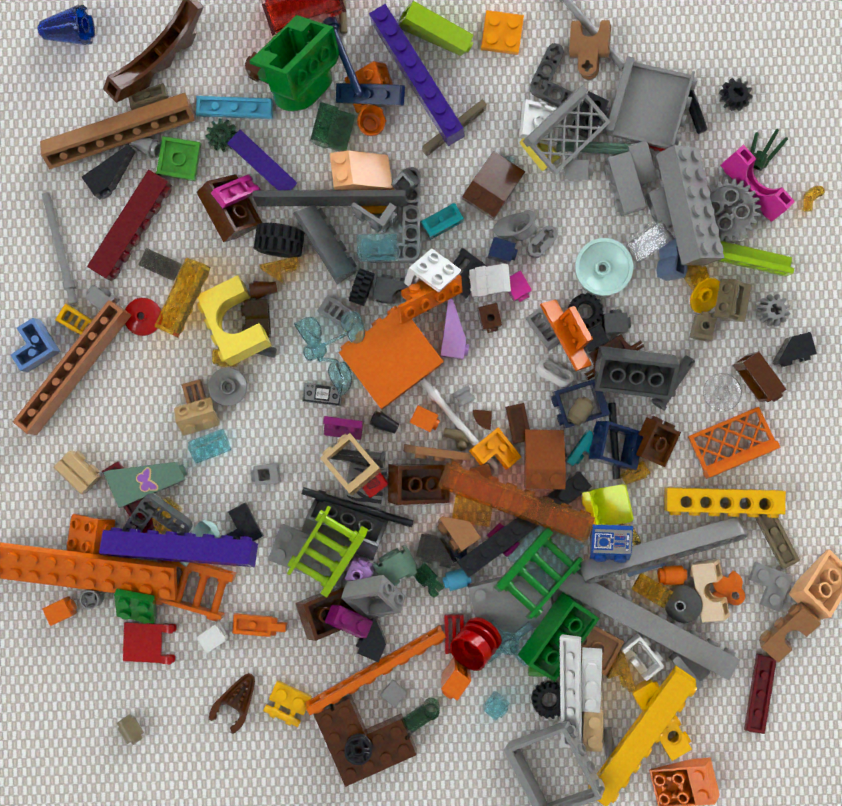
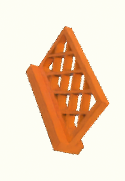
(735, 459)

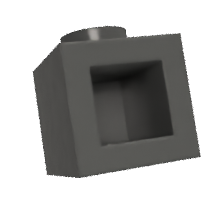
(616, 322)

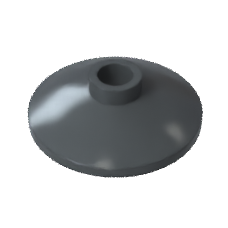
(689, 598)

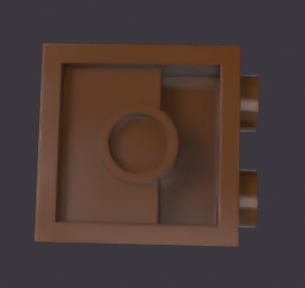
(657, 441)

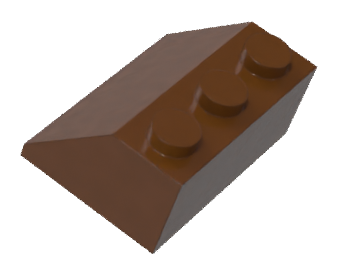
(232, 220)

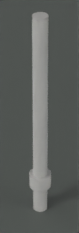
(592, 30)
(68, 283)

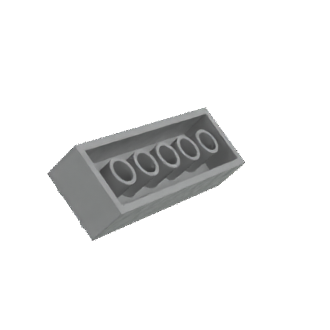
(690, 205)

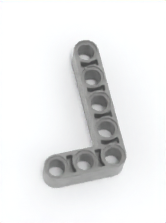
(408, 224)

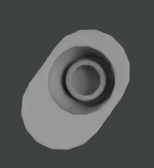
(518, 225)

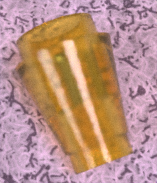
(631, 476)

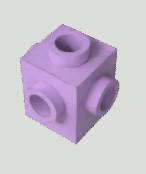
(359, 569)

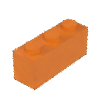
(455, 679)

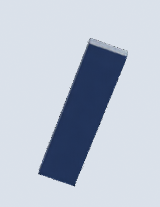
(372, 94)

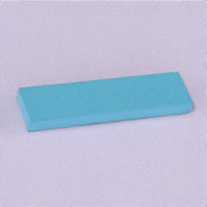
(234, 107)

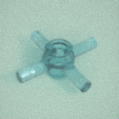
(513, 648)

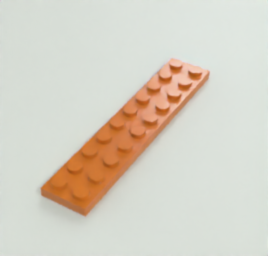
(87, 571)

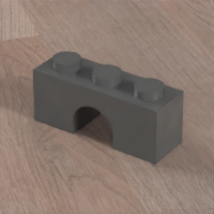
(386, 288)

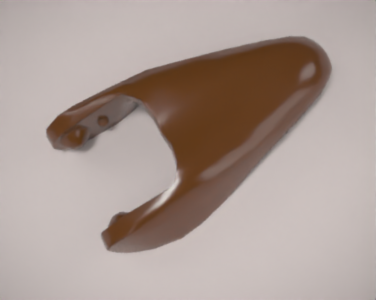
(238, 698)

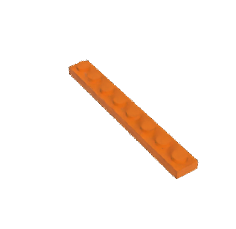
(369, 674)

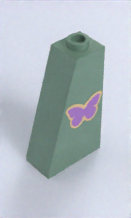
(134, 483)

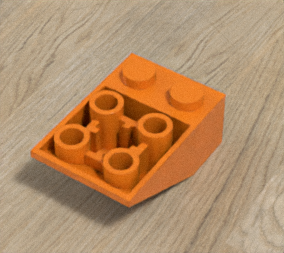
(685, 783)

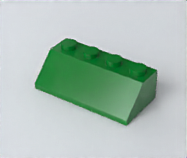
(543, 646)

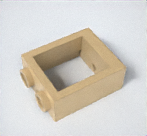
(360, 480)

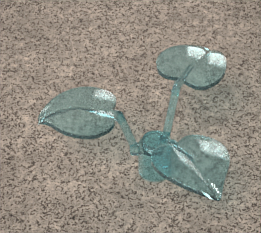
(310, 330)

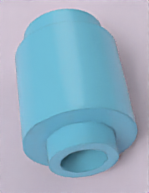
(456, 579)

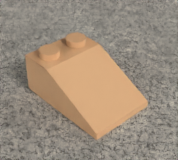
(360, 171)
(820, 585)

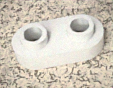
(554, 373)

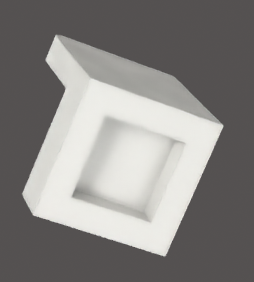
(212, 637)

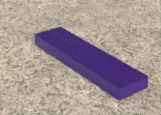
(261, 162)

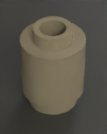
(580, 411)
(130, 729)

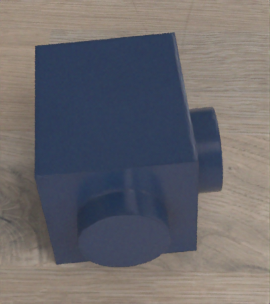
(502, 250)

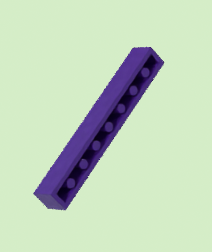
(417, 75)
(179, 548)

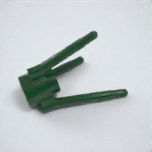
(761, 156)

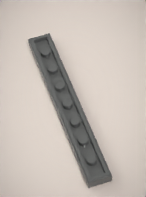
(330, 197)

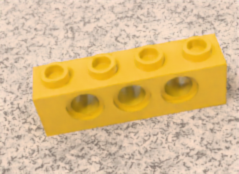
(673, 746)

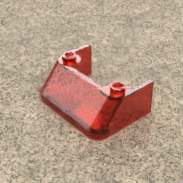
(281, 12)

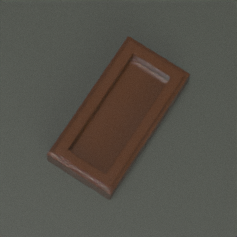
(517, 422)

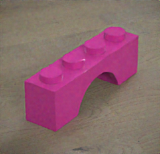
(740, 167)

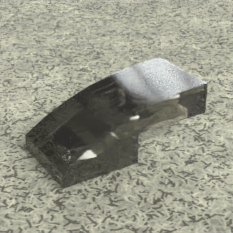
(160, 264)

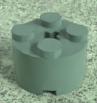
(396, 565)

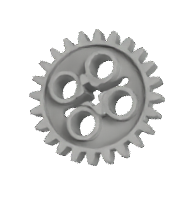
(738, 224)

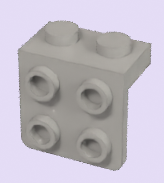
(387, 219)

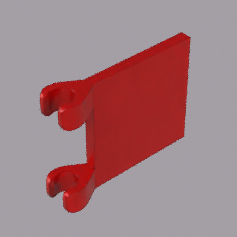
(144, 642)

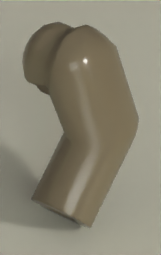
(460, 438)

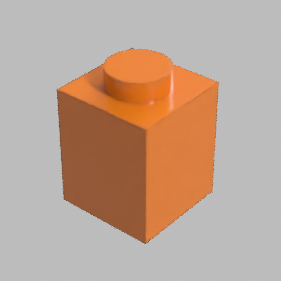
(425, 419)
(60, 610)

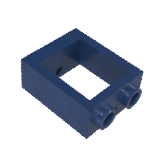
(598, 397)
(632, 441)

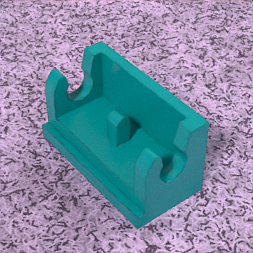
(442, 221)

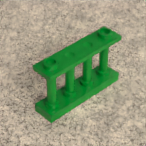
(519, 569)

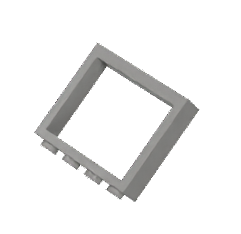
(529, 782)

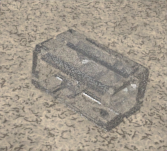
(649, 241)

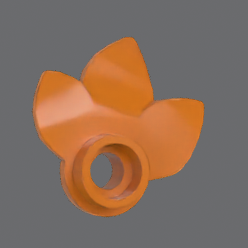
(727, 586)

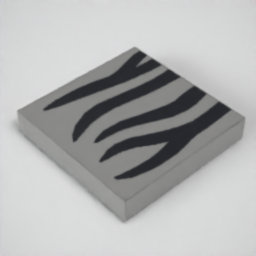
(360, 496)

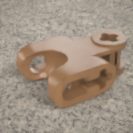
(589, 49)

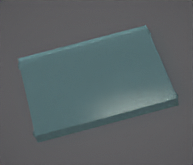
(566, 544)

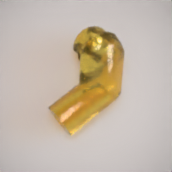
(811, 195)

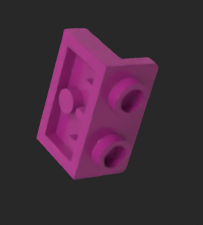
(338, 426)

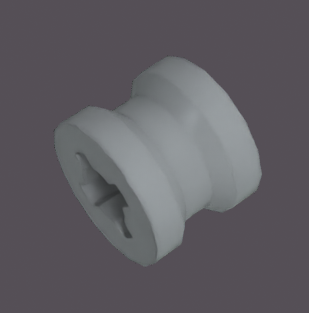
(463, 396)

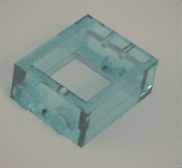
(377, 244)

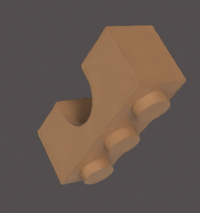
(799, 619)

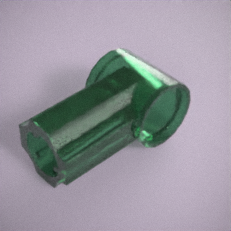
(421, 716)

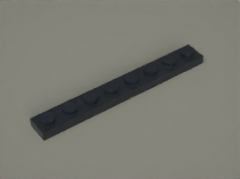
(518, 529)

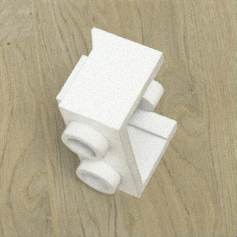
(652, 669)

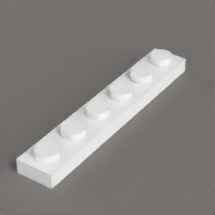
(570, 684)

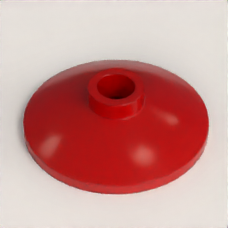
(151, 313)

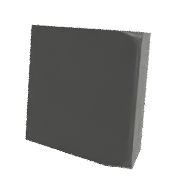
(405, 181)

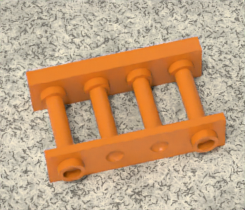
(205, 571)

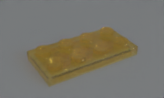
(182, 297)

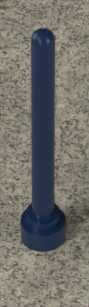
(332, 21)

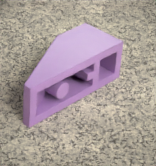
(454, 339)

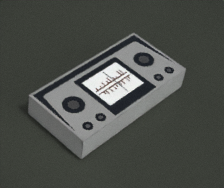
(321, 394)

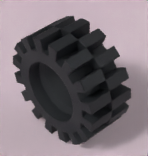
(361, 287)
(595, 305)
(538, 694)

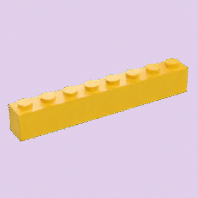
(645, 732)

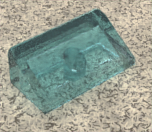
(209, 446)

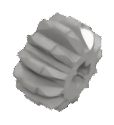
(773, 317)

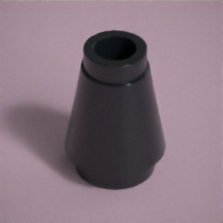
(383, 422)

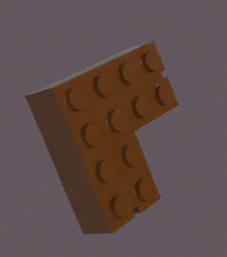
(387, 740)

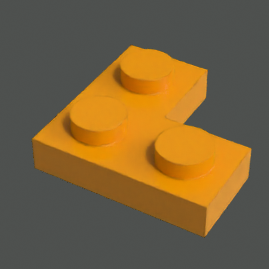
(495, 445)

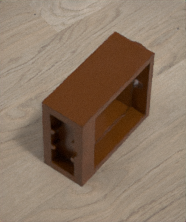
(760, 377)

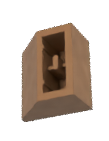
(460, 533)

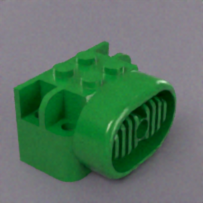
(298, 63)

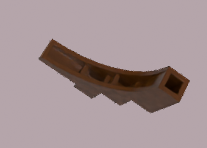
(158, 55)

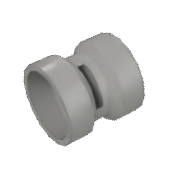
(88, 600)

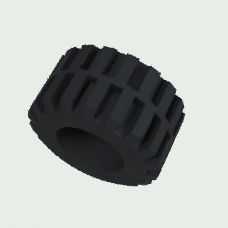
(279, 240)

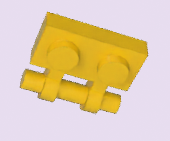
(289, 698)

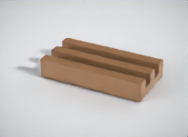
(192, 384)

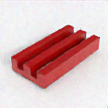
(453, 617)

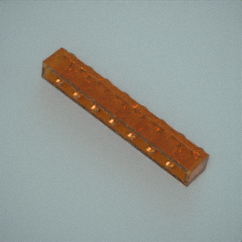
(516, 502)

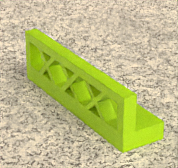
(756, 259)

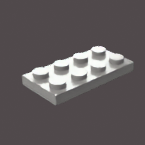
(289, 543)

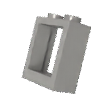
(358, 594)

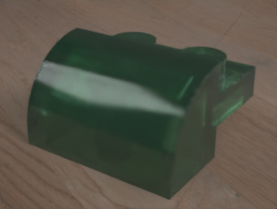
(332, 127)

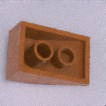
(544, 459)

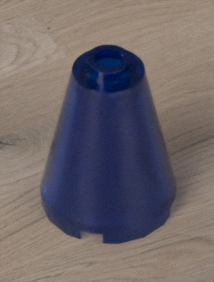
(68, 26)

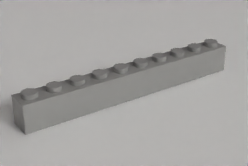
(652, 625)

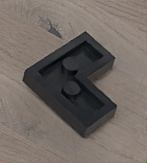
(245, 523)

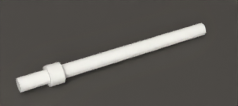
(434, 395)

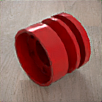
(475, 643)

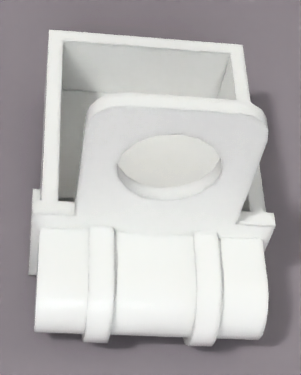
(489, 280)

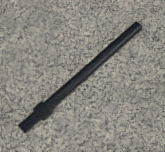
(322, 496)

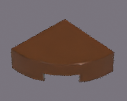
(483, 418)

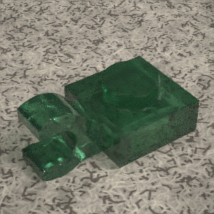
(427, 577)

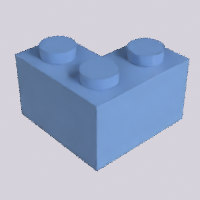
(38, 346)

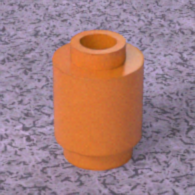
(672, 575)

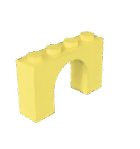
(214, 305)

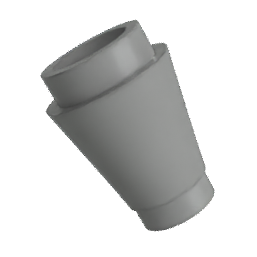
(148, 146)

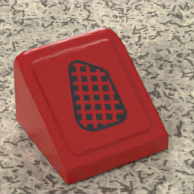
(375, 485)

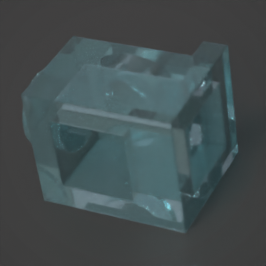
(496, 706)

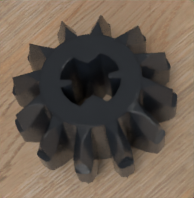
(728, 94)

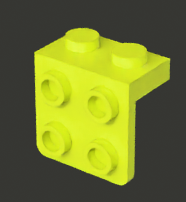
(608, 505)

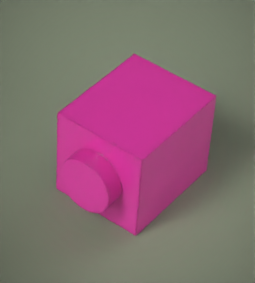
(519, 287)

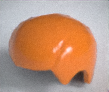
(371, 120)

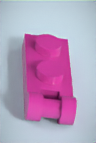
(234, 191)

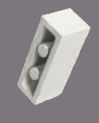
(591, 679)

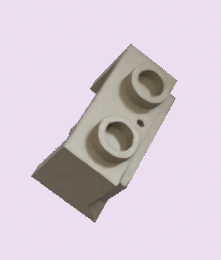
(732, 300)

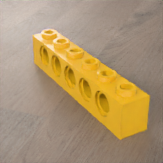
(775, 501)

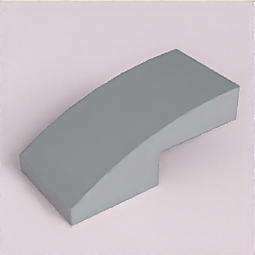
(643, 162)

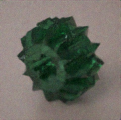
(220, 128)

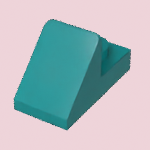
(583, 445)

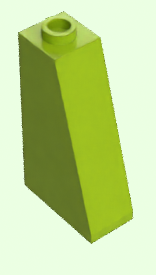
(435, 29)

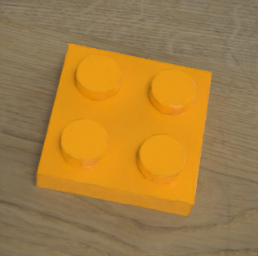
(502, 32)

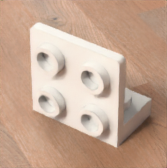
(433, 270)

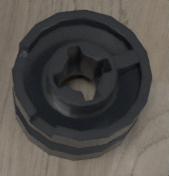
(352, 754)

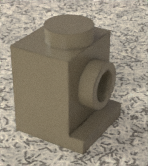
(697, 330)

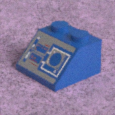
(611, 543)

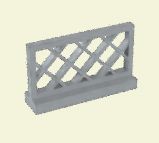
(555, 118)

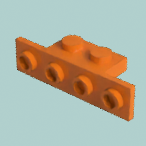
(422, 298)
(570, 332)

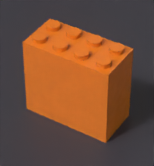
(391, 358)

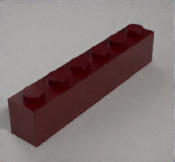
(130, 225)

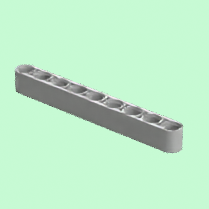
(667, 549)

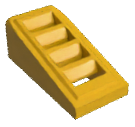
(63, 312)

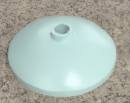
(613, 257)

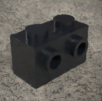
(583, 120)

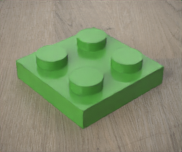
(178, 158)

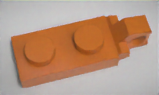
(257, 625)

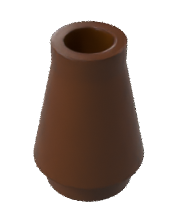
(261, 289)

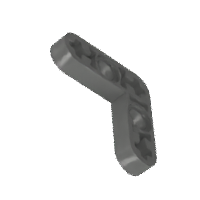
(548, 86)
(151, 511)

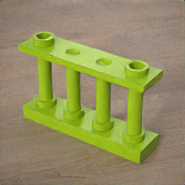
(346, 552)

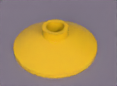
(705, 295)

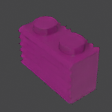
(348, 621)

